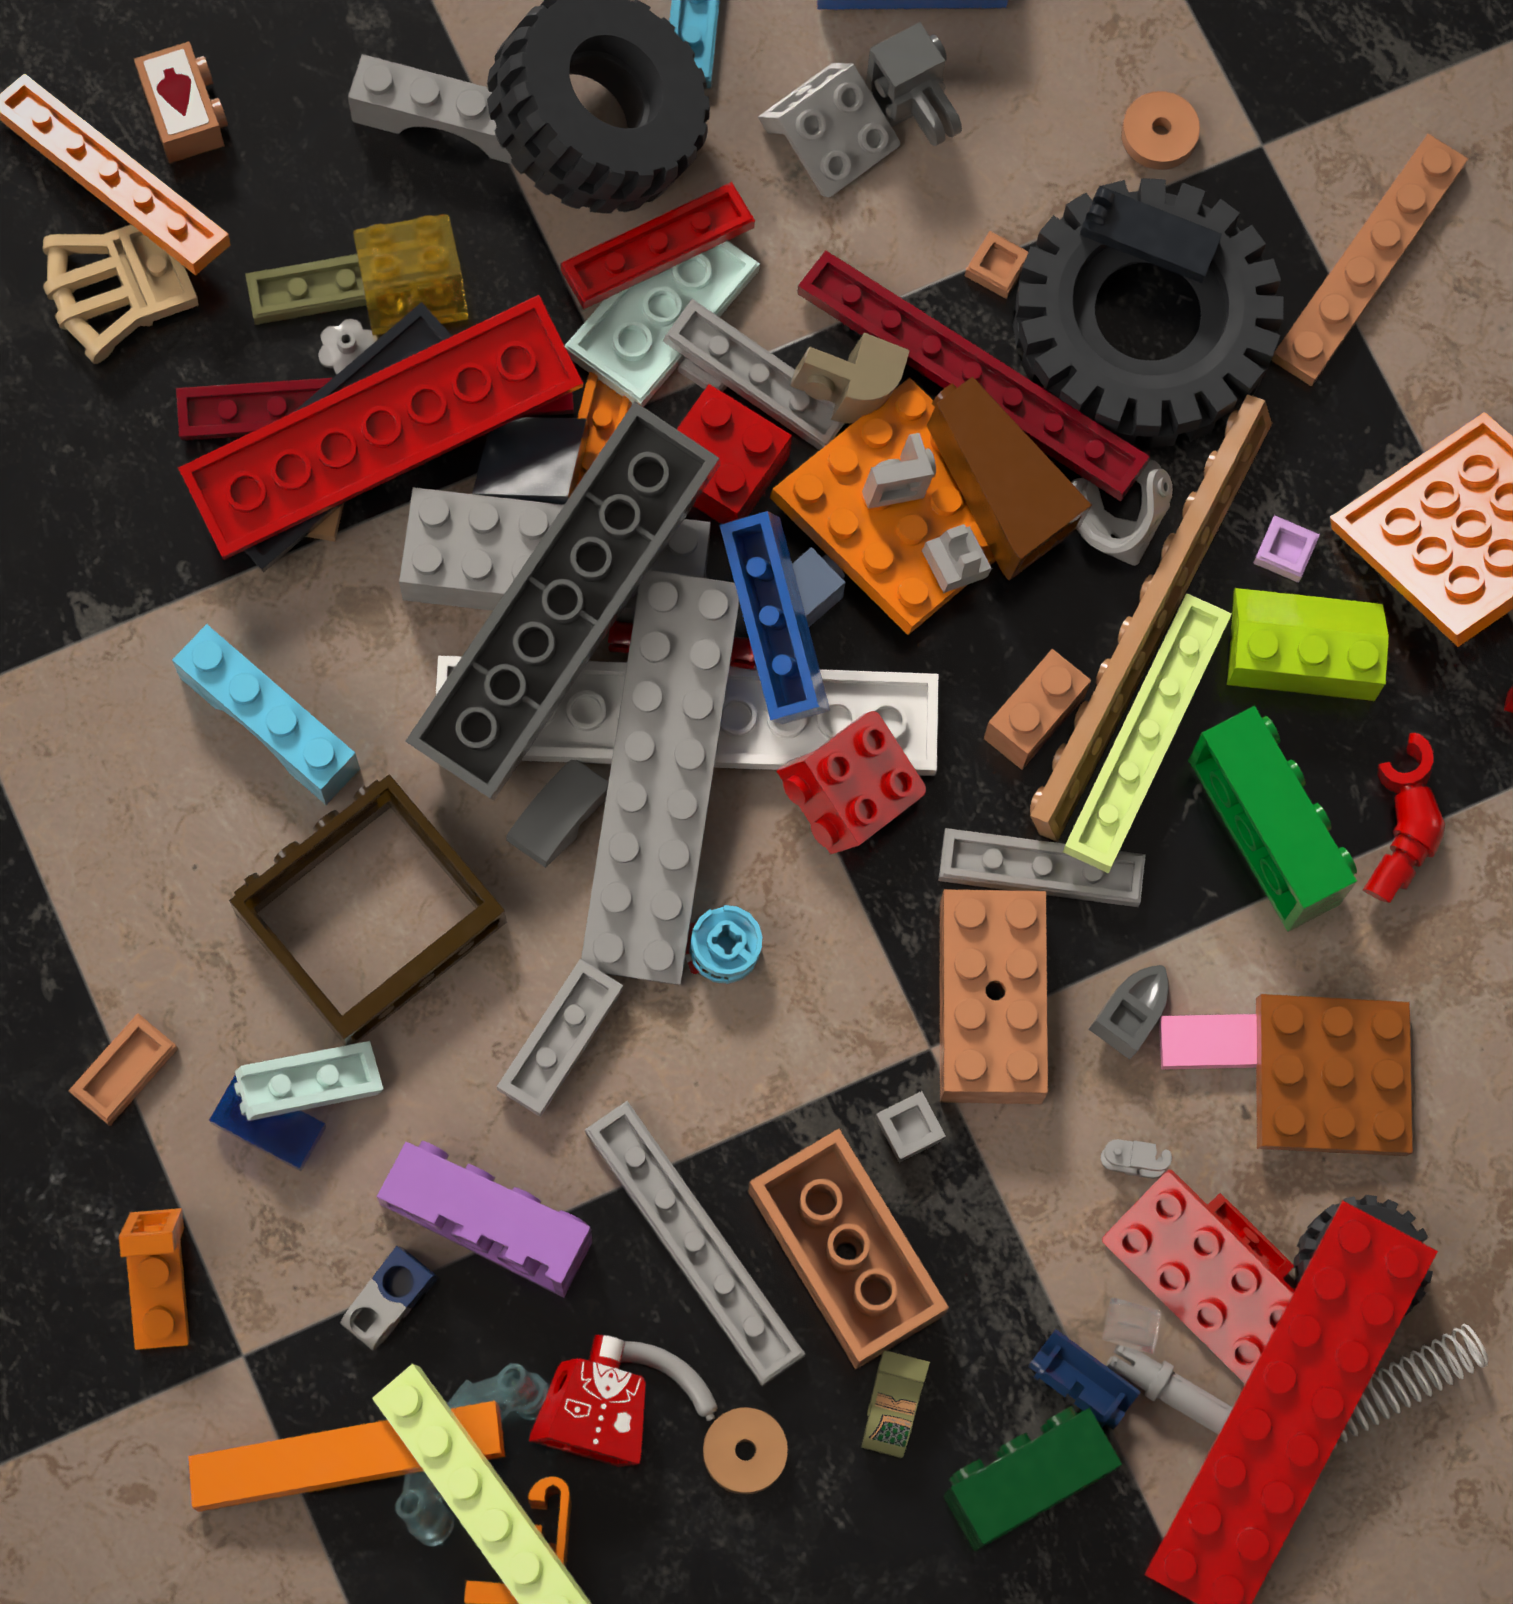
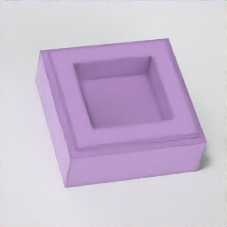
(1286, 549)

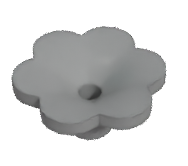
(339, 354)

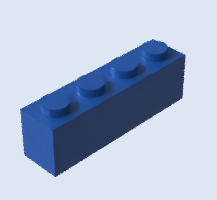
(774, 617)

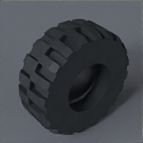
(566, 145)

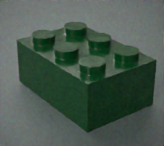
(1030, 1476)

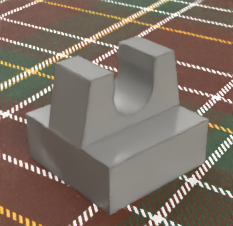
(956, 558)

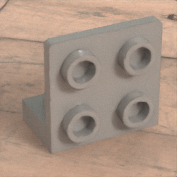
(833, 127)

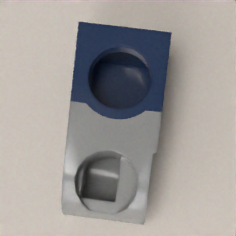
(388, 1297)

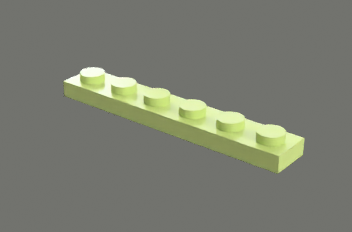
(1147, 733)
(476, 1492)

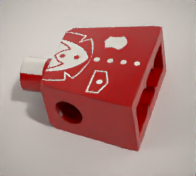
(594, 1407)

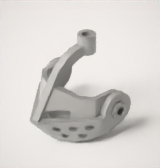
(1132, 535)

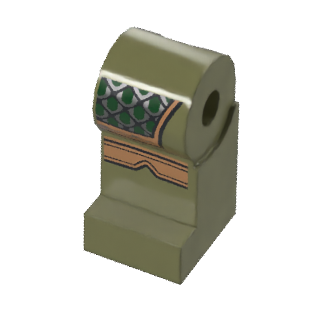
(894, 1403)

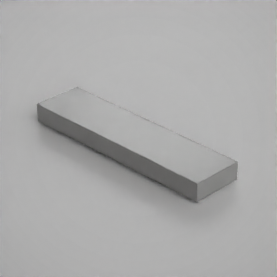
(751, 373)
(1037, 866)

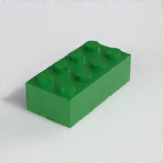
(1273, 818)

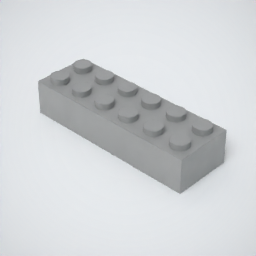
(473, 547)

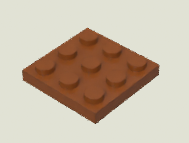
(1333, 1075)

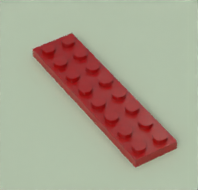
(380, 427)
(1291, 1410)

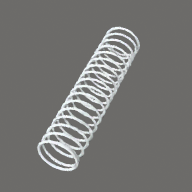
(1398, 1387)

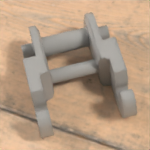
(1135, 1158)

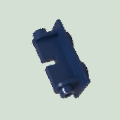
(1084, 1378)

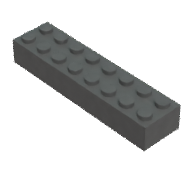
(564, 601)

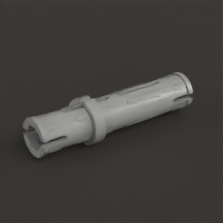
(1163, 1383)

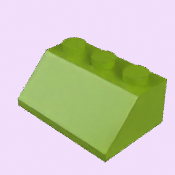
(1308, 644)

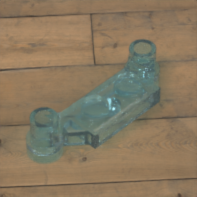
(421, 1501)

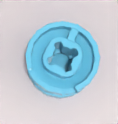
(726, 944)

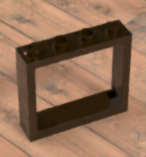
(332, 833)

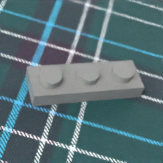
(560, 1038)

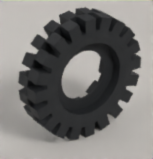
(1136, 396)

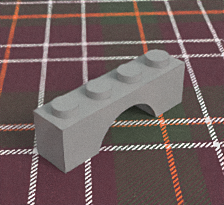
(404, 97)

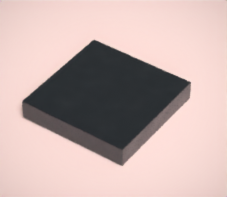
(533, 459)

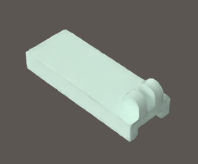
(307, 1080)

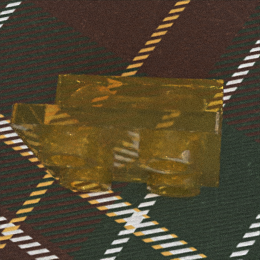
(410, 266)

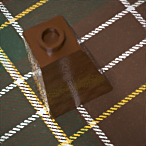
(1004, 478)

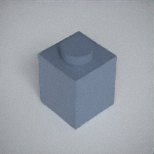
(819, 583)

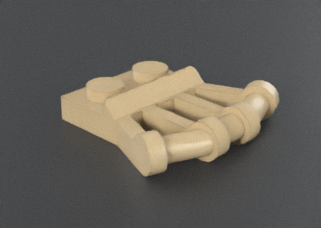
(149, 277)

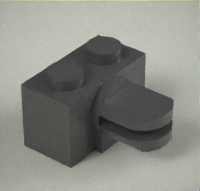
(908, 83)

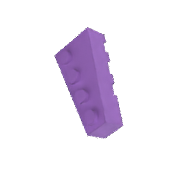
(486, 1217)

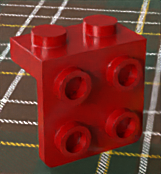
(852, 783)

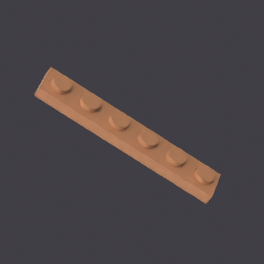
(1369, 259)

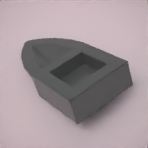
(1133, 1010)

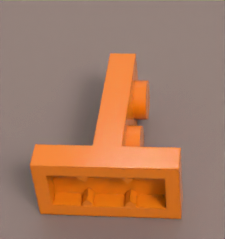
(156, 1277)

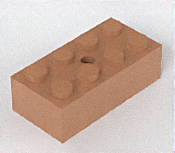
(986, 1045)
(827, 1201)

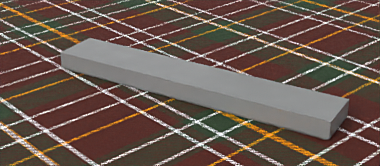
(695, 1243)

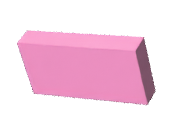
(1208, 1041)

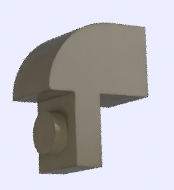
(855, 384)

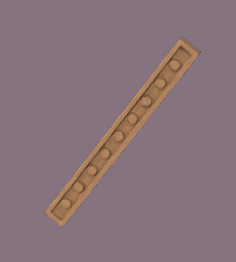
(1143, 632)

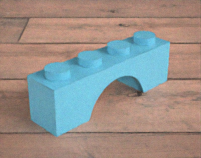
(268, 712)

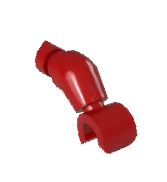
(1418, 825)

